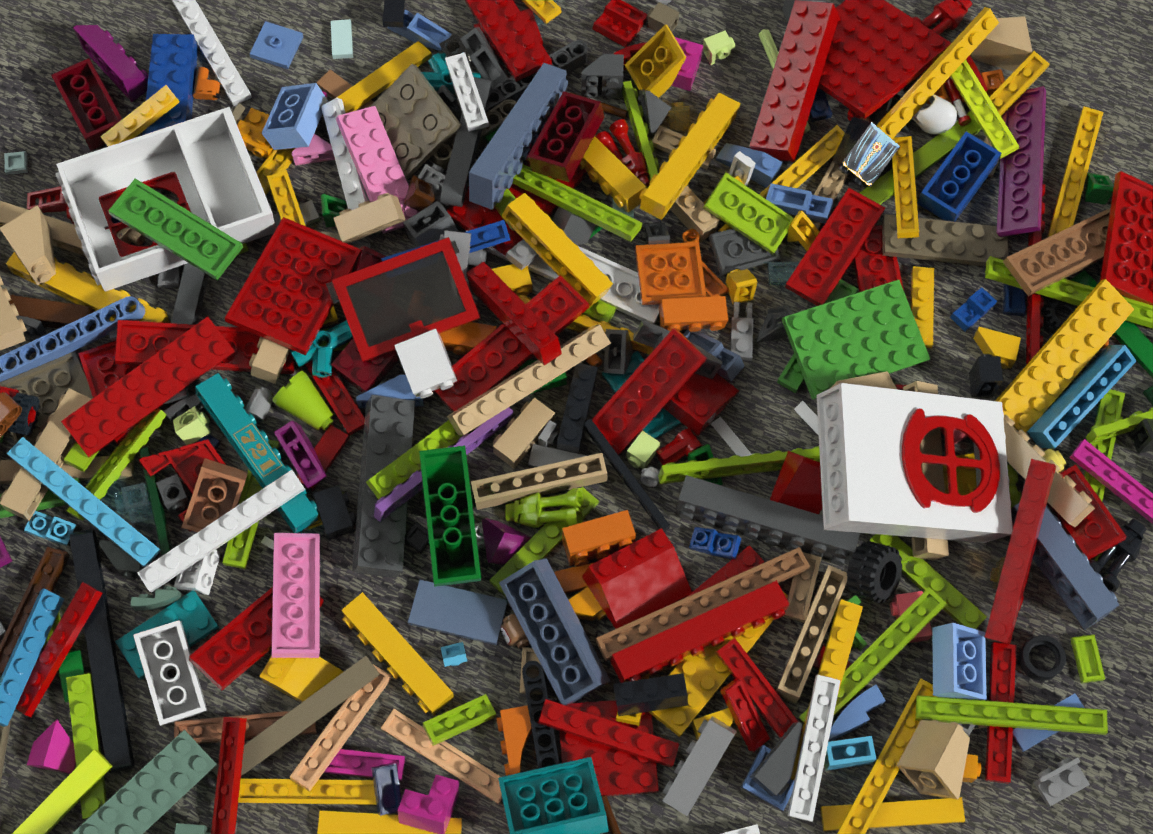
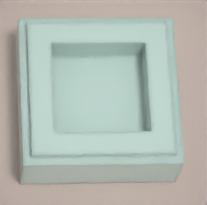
(15, 162)

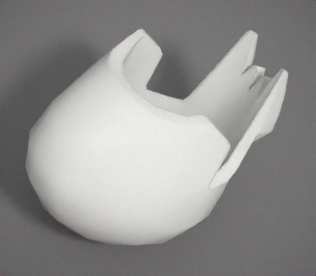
(937, 117)

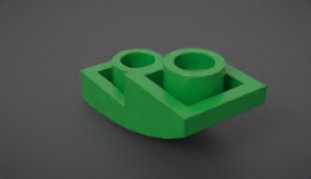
(70, 667)

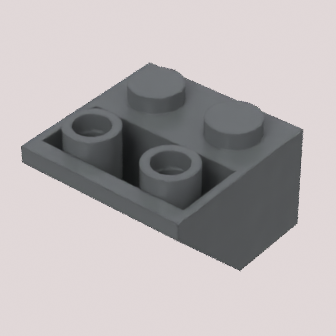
(603, 77)
(428, 225)

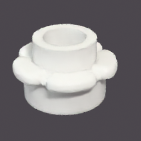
(650, 476)

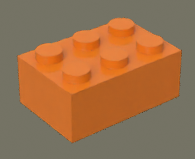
(597, 538)

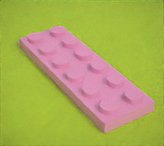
(374, 158)
(296, 596)

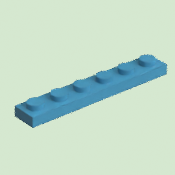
(27, 652)

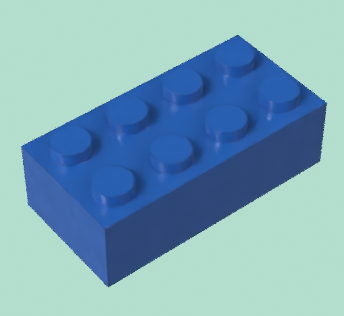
(959, 178)

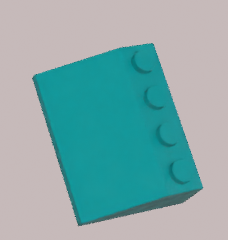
(554, 800)

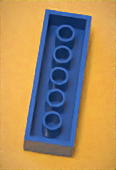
(173, 64)

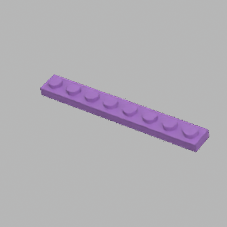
(406, 491)

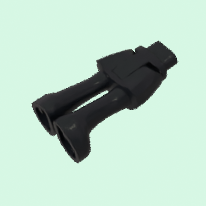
(1126, 552)

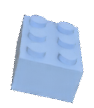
(294, 116)
(959, 662)

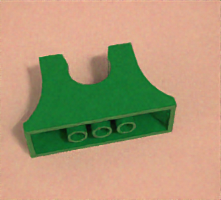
(450, 516)

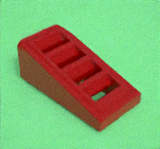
(57, 206)

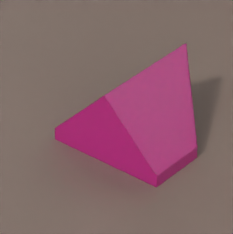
(53, 750)

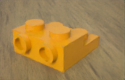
(252, 135)

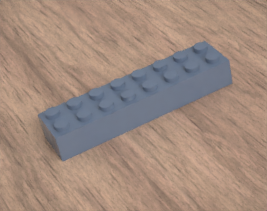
(515, 137)

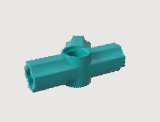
(440, 74)
(322, 355)

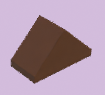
(419, 194)

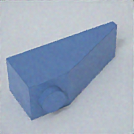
(766, 167)
(394, 388)

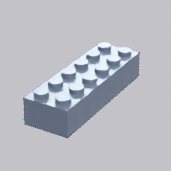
(1070, 572)
(554, 631)

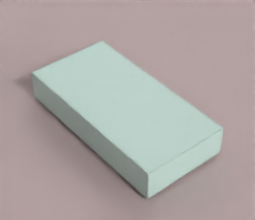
(341, 39)

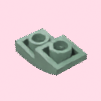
(162, 599)

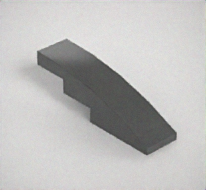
(652, 335)

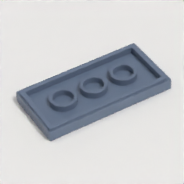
(458, 612)

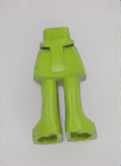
(531, 509)

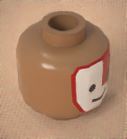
(514, 632)

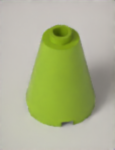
(304, 402)

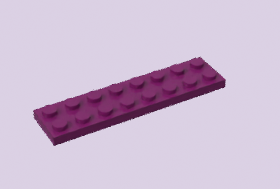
(1023, 169)

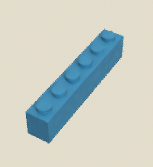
(1081, 396)

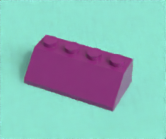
(112, 60)

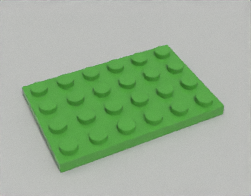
(855, 337)

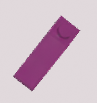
(300, 453)

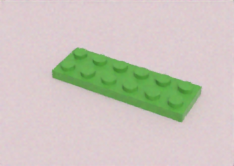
(176, 229)

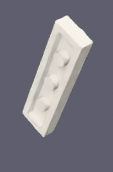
(466, 92)

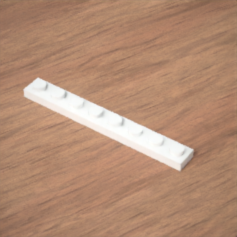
(213, 51)
(221, 531)

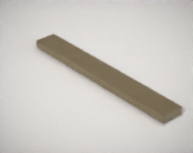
(306, 713)

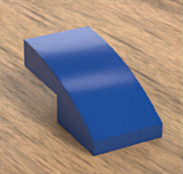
(973, 309)

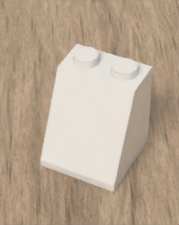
(426, 363)

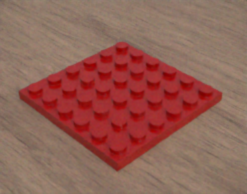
(876, 54)

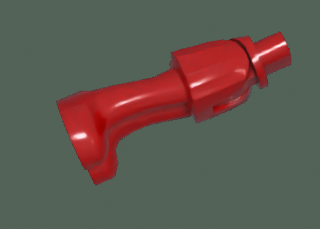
(948, 12)
(634, 160)

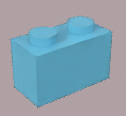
(850, 753)

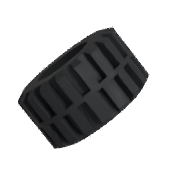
(874, 571)

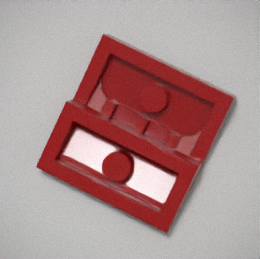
(620, 22)

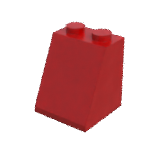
(799, 484)

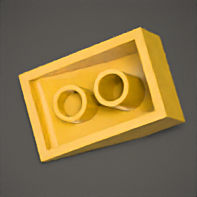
(657, 63)
(298, 676)

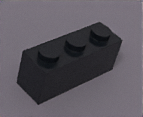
(651, 694)

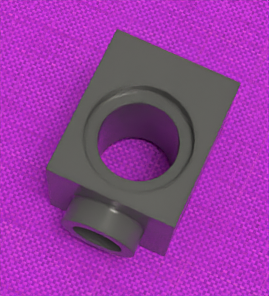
(167, 487)

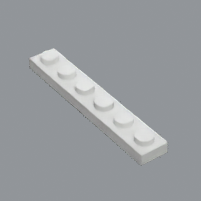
(349, 177)
(814, 748)

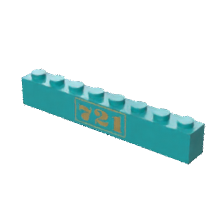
(253, 447)

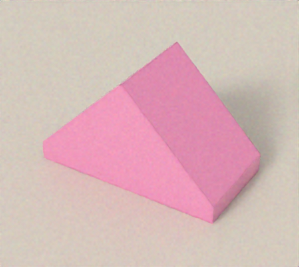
(317, 151)

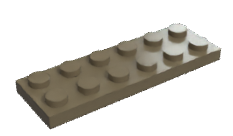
(945, 242)

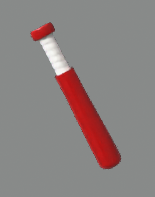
(956, 99)

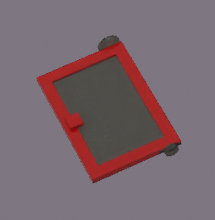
(404, 298)

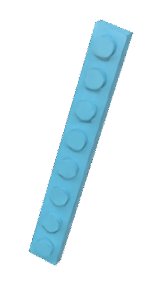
(83, 502)

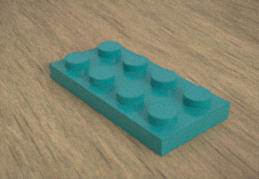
(188, 609)

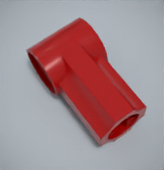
(679, 448)

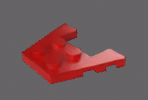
(185, 461)

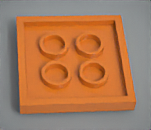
(669, 271)

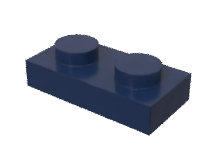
(820, 107)

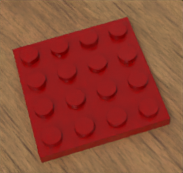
(615, 770)

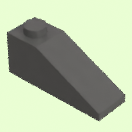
(778, 765)

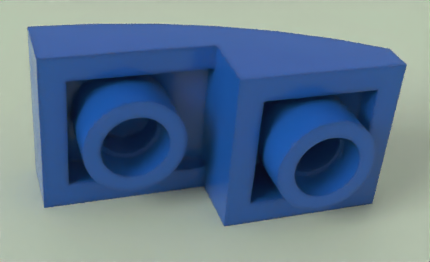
(715, 543)

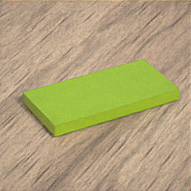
(748, 213)

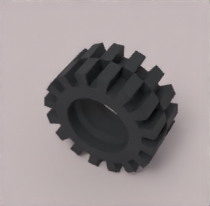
(1050, 313)

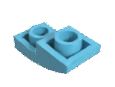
(50, 528)

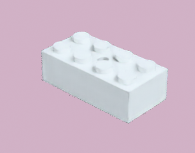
(159, 652)

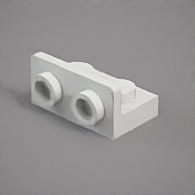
(200, 575)

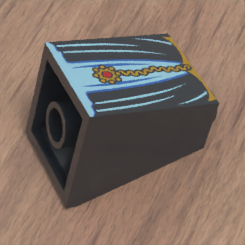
(864, 152)

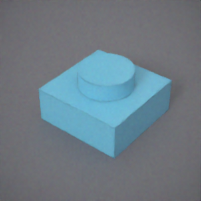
(454, 654)

